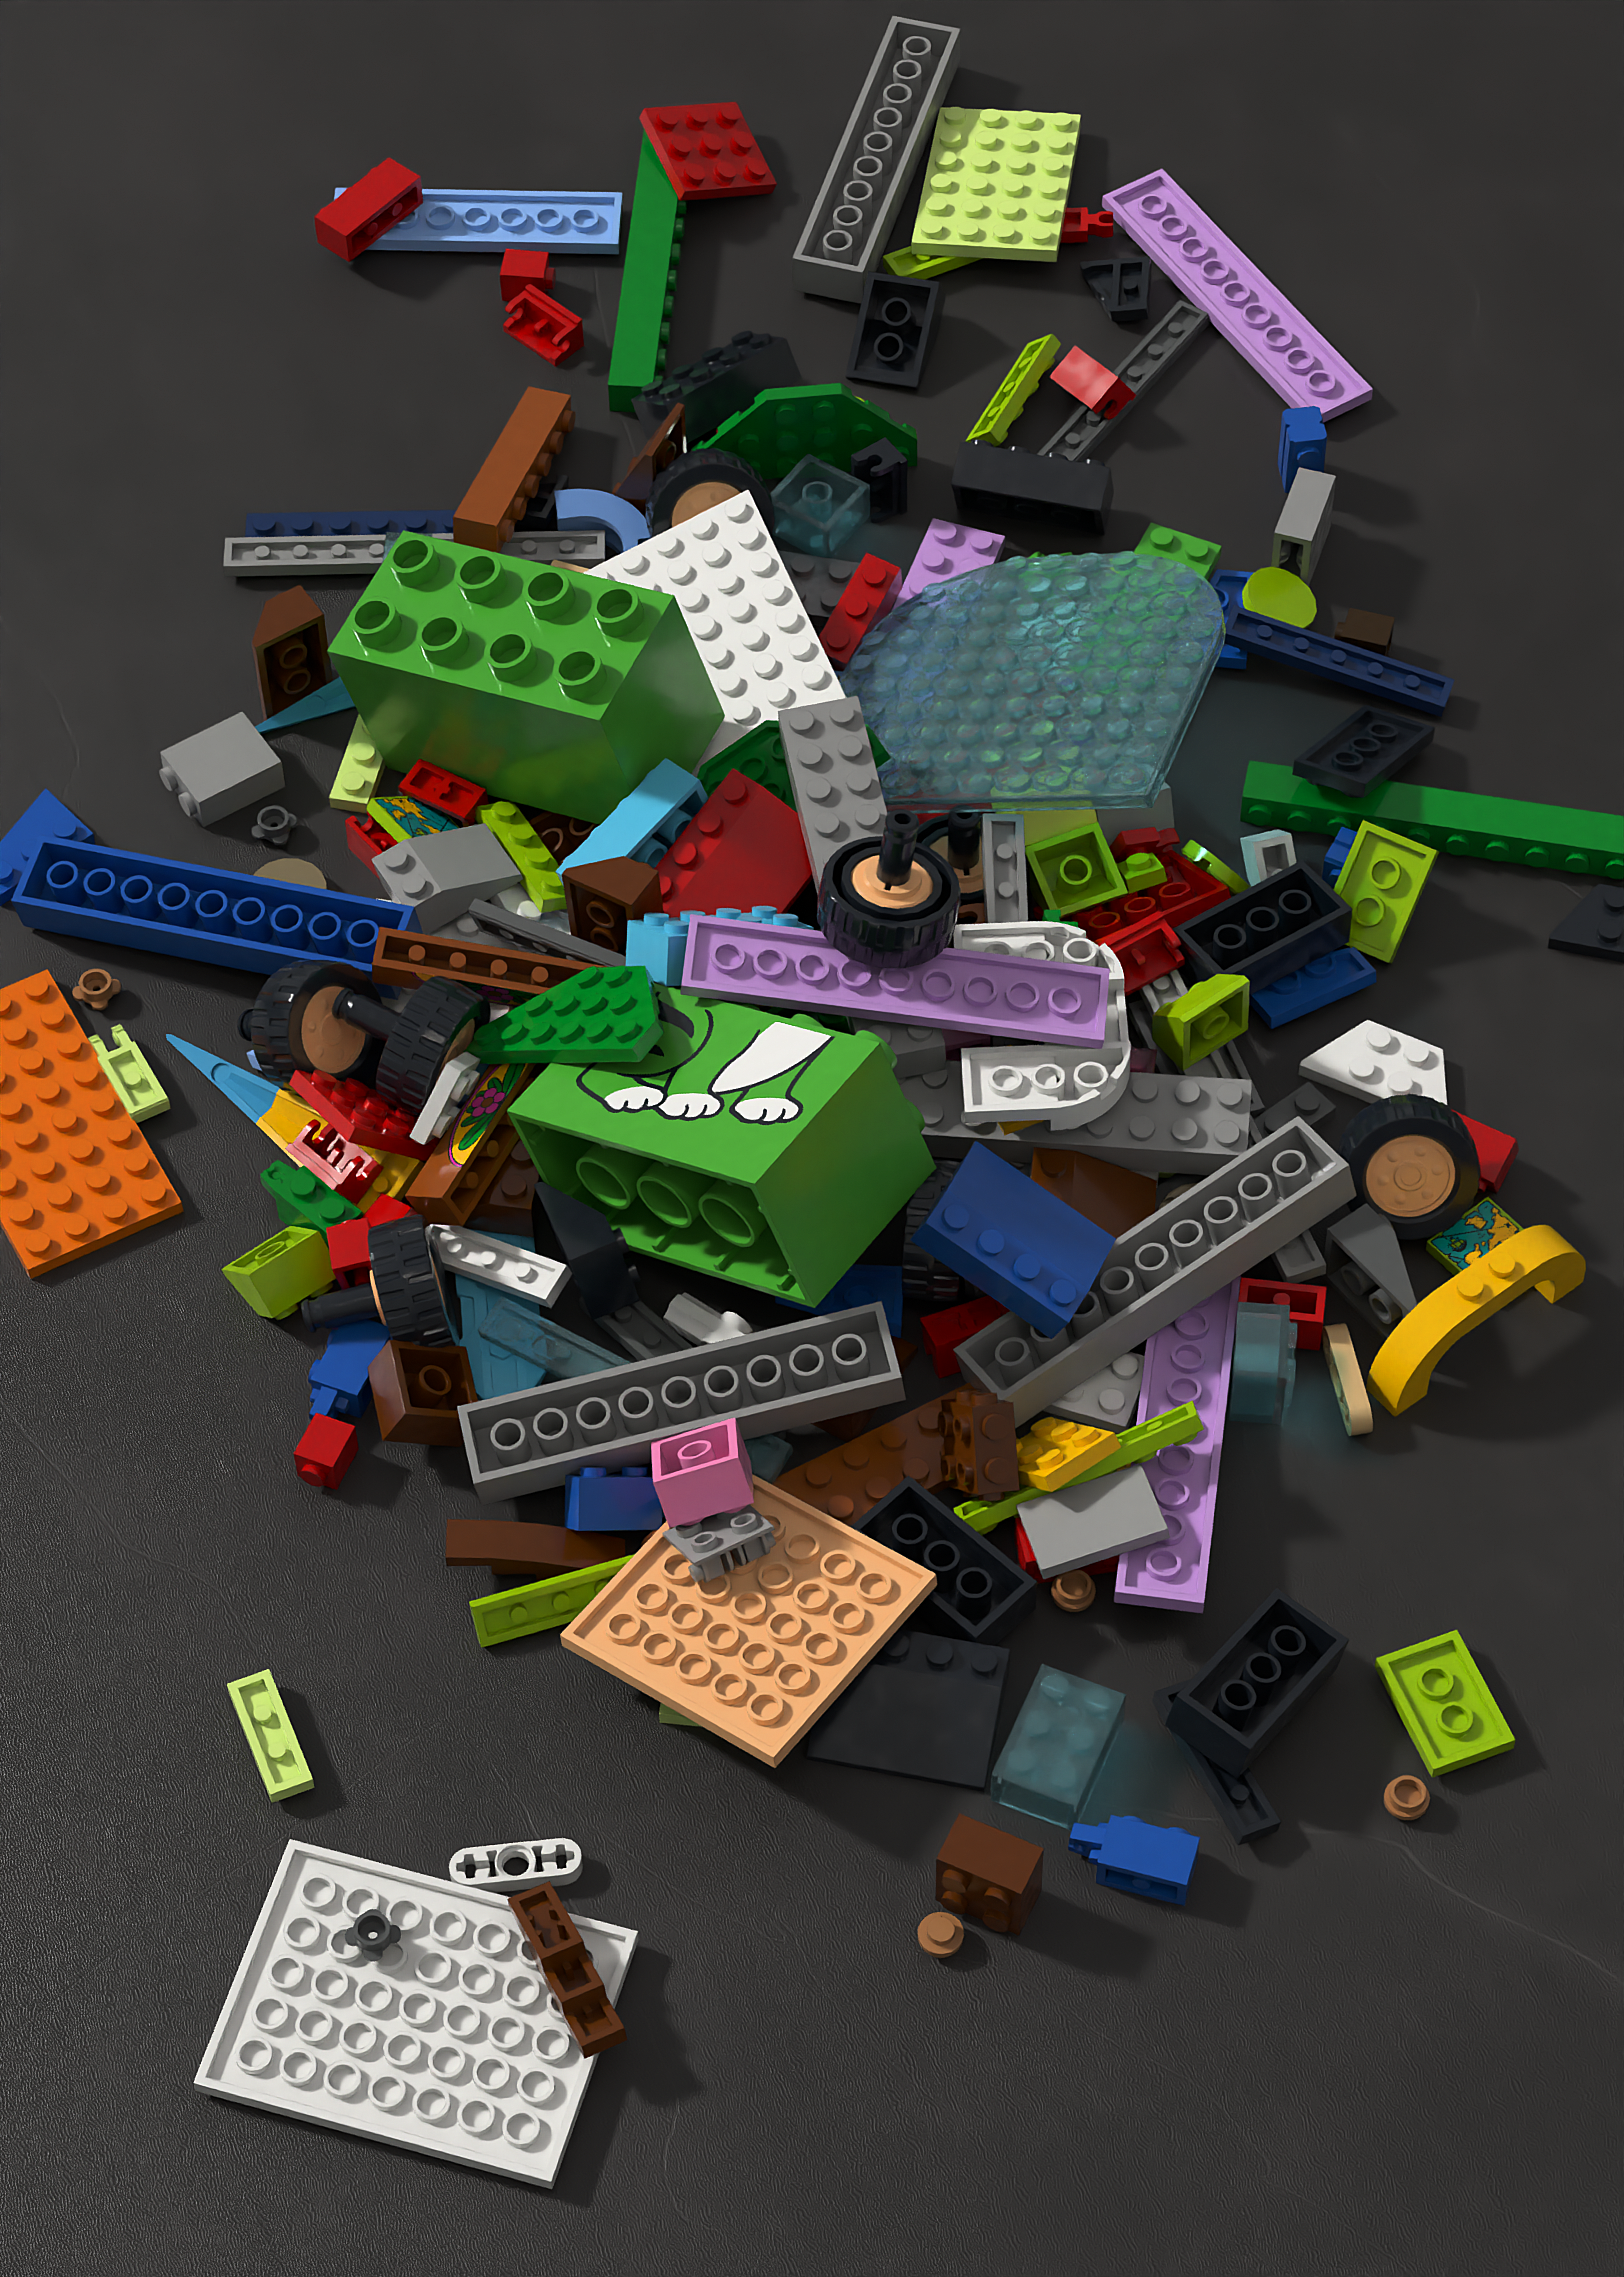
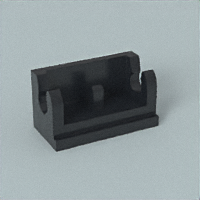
(886, 474)

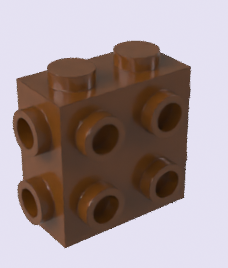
(979, 1445)

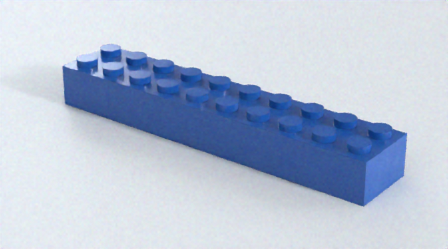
(199, 910)

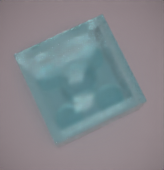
(819, 507)
(1262, 1363)

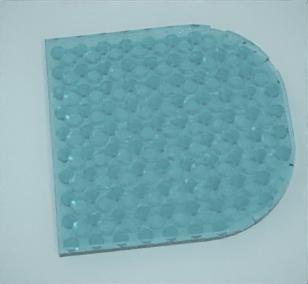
(1038, 683)

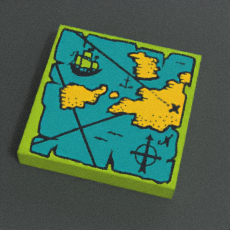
(408, 817)
(1472, 1236)

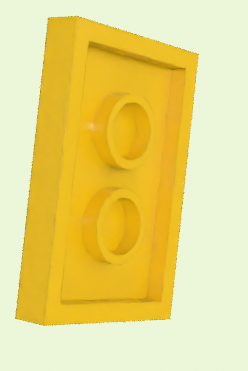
(1060, 1451)

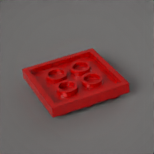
(707, 151)
(361, 1114)

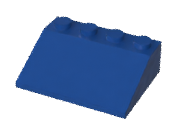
(1014, 1240)

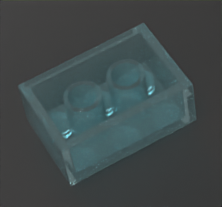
(1058, 1747)

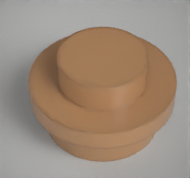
(1073, 1590)
(1406, 1797)
(940, 1934)

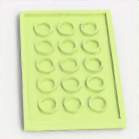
(997, 184)

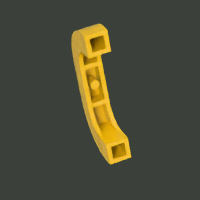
(1410, 1353)

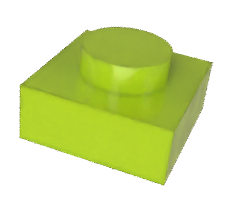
(1141, 871)

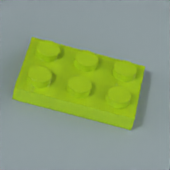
(1382, 887)
(1444, 1703)

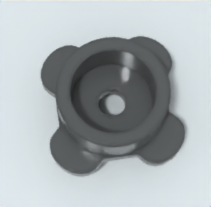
(274, 825)
(371, 1922)

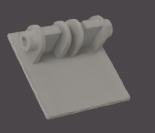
(742, 1532)

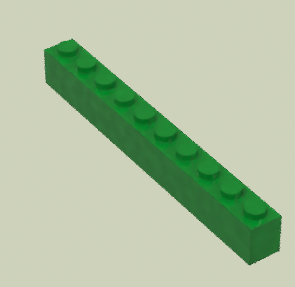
(646, 283)
(1442, 821)

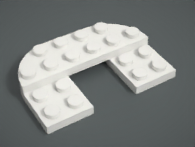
(1051, 1079)

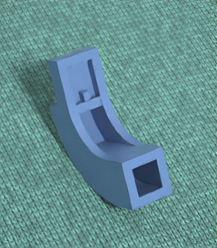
(601, 511)

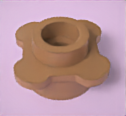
(96, 980)

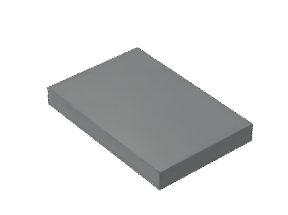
(1092, 1521)

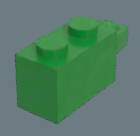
(305, 1199)

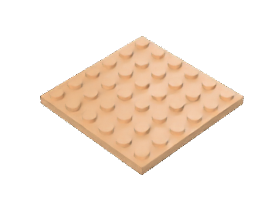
(762, 1643)

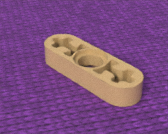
(1347, 1379)

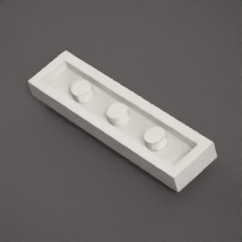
(501, 1264)

